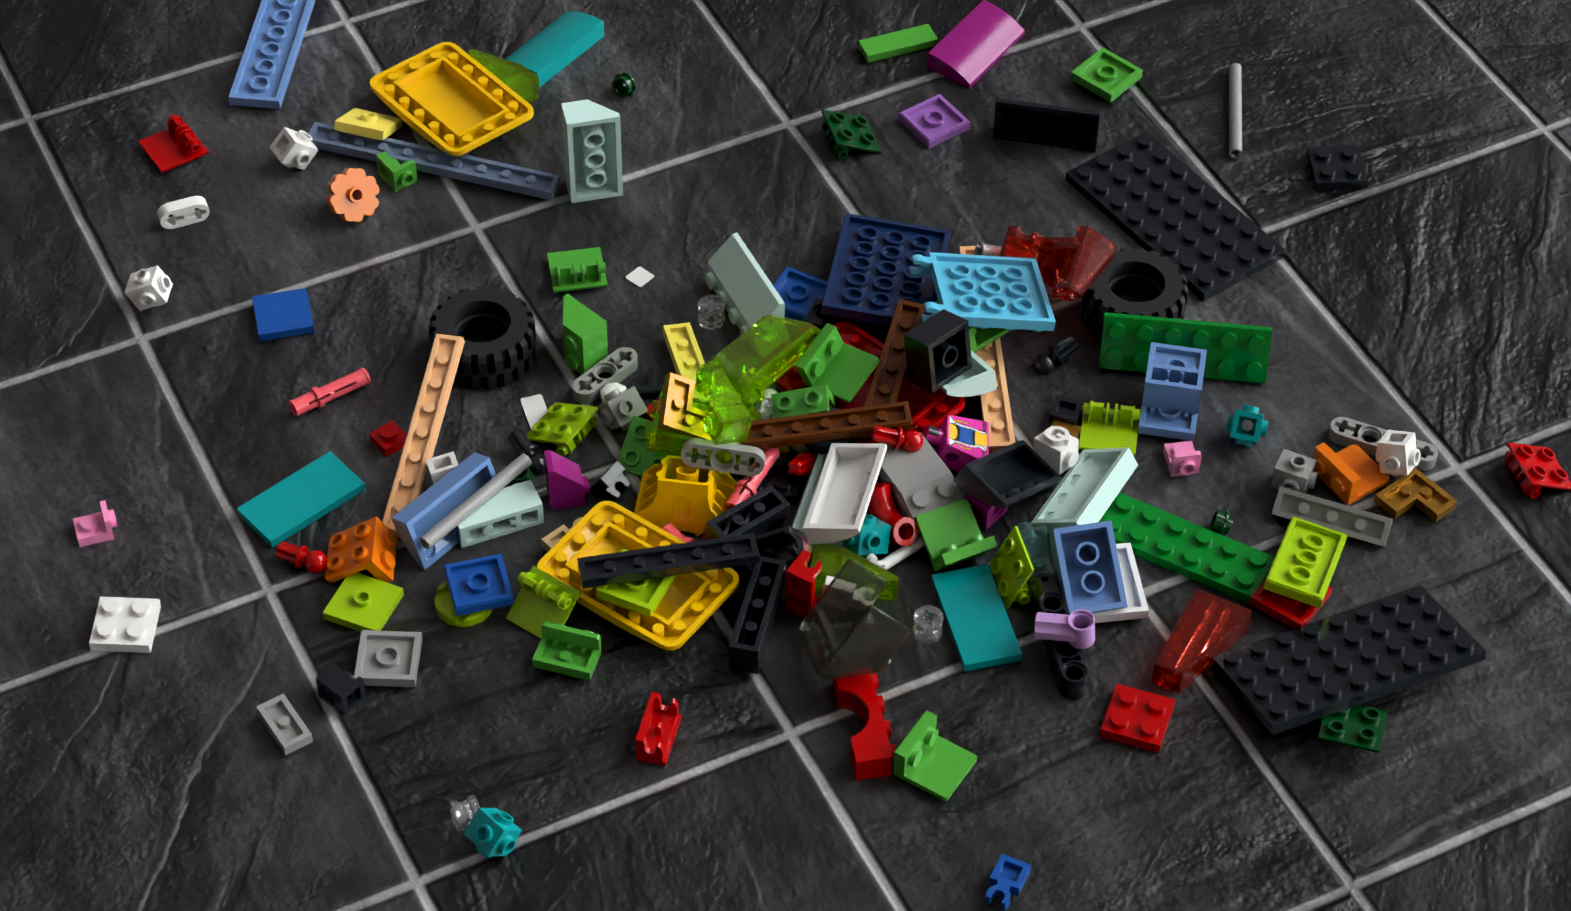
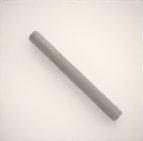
(1235, 110)
(475, 501)

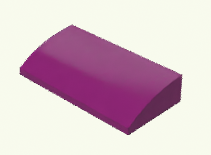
(975, 44)

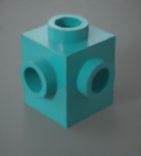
(1243, 436)
(872, 538)
(493, 832)

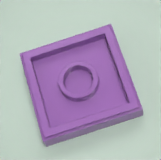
(934, 121)

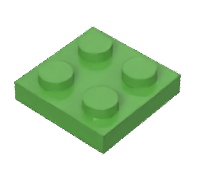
(1106, 74)

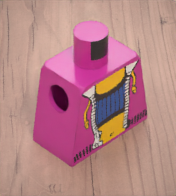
(959, 440)

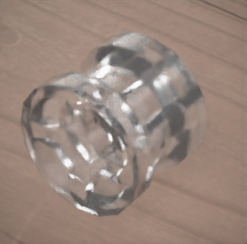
(711, 312)
(922, 629)
(463, 811)

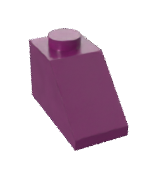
(564, 482)

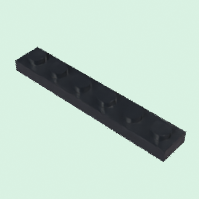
(668, 560)

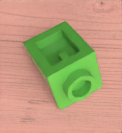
(394, 174)

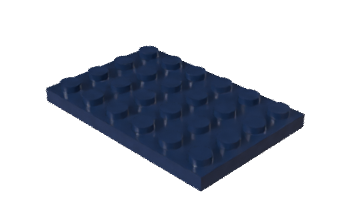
(874, 265)

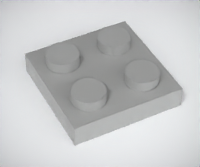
(388, 658)

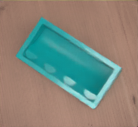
(559, 44)

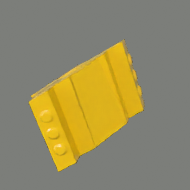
(682, 495)

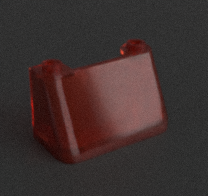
(1065, 263)

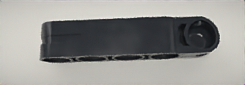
(1066, 661)

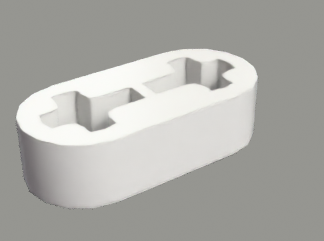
(183, 212)

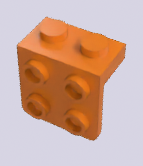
(1348, 472)
(362, 547)

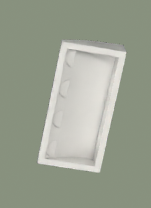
(843, 491)

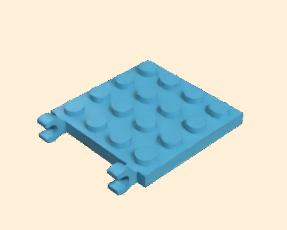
(988, 290)

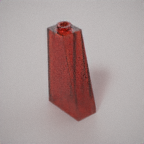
(1203, 631)

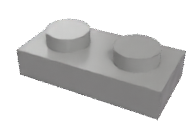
(284, 724)

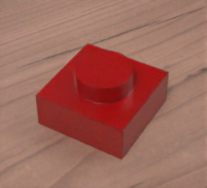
(388, 438)

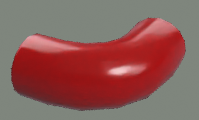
(882, 506)

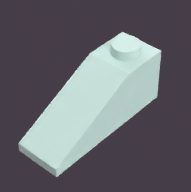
(505, 513)

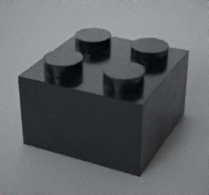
(938, 350)

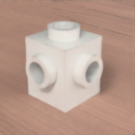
(294, 148)
(148, 288)
(1397, 453)

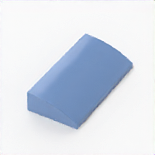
(437, 503)

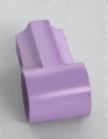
(1074, 628)

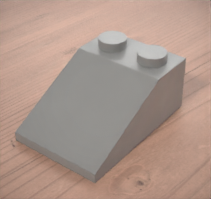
(918, 480)

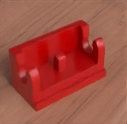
(801, 585)
(657, 731)

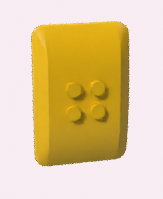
(450, 99)
(613, 528)

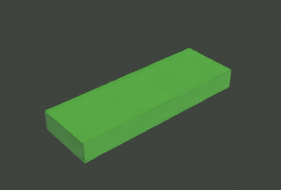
(897, 43)

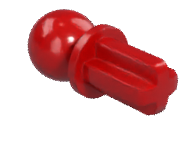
(910, 441)
(802, 463)
(314, 561)

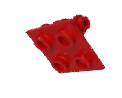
(174, 145)
(1535, 468)

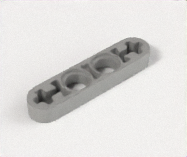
(1362, 429)

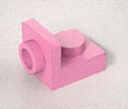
(1182, 458)
(96, 526)

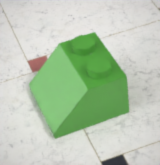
(583, 336)

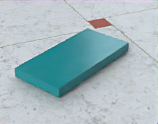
(301, 499)
(976, 617)

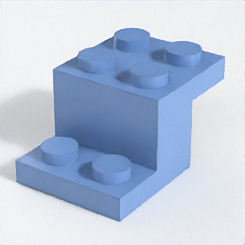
(1172, 391)

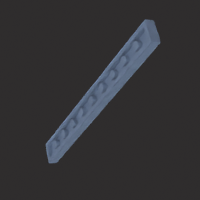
(439, 163)

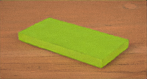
(1305, 562)

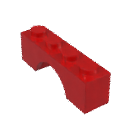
(870, 749)

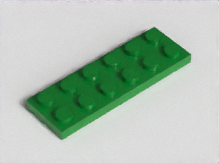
(1232, 349)
(1188, 548)

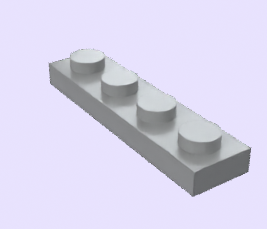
(1333, 515)

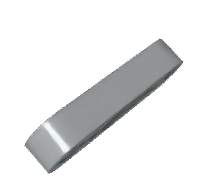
(609, 364)
(742, 468)

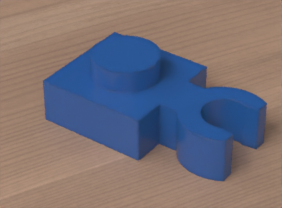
(1007, 878)

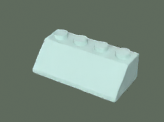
(591, 151)
(742, 284)

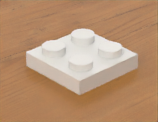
(125, 624)

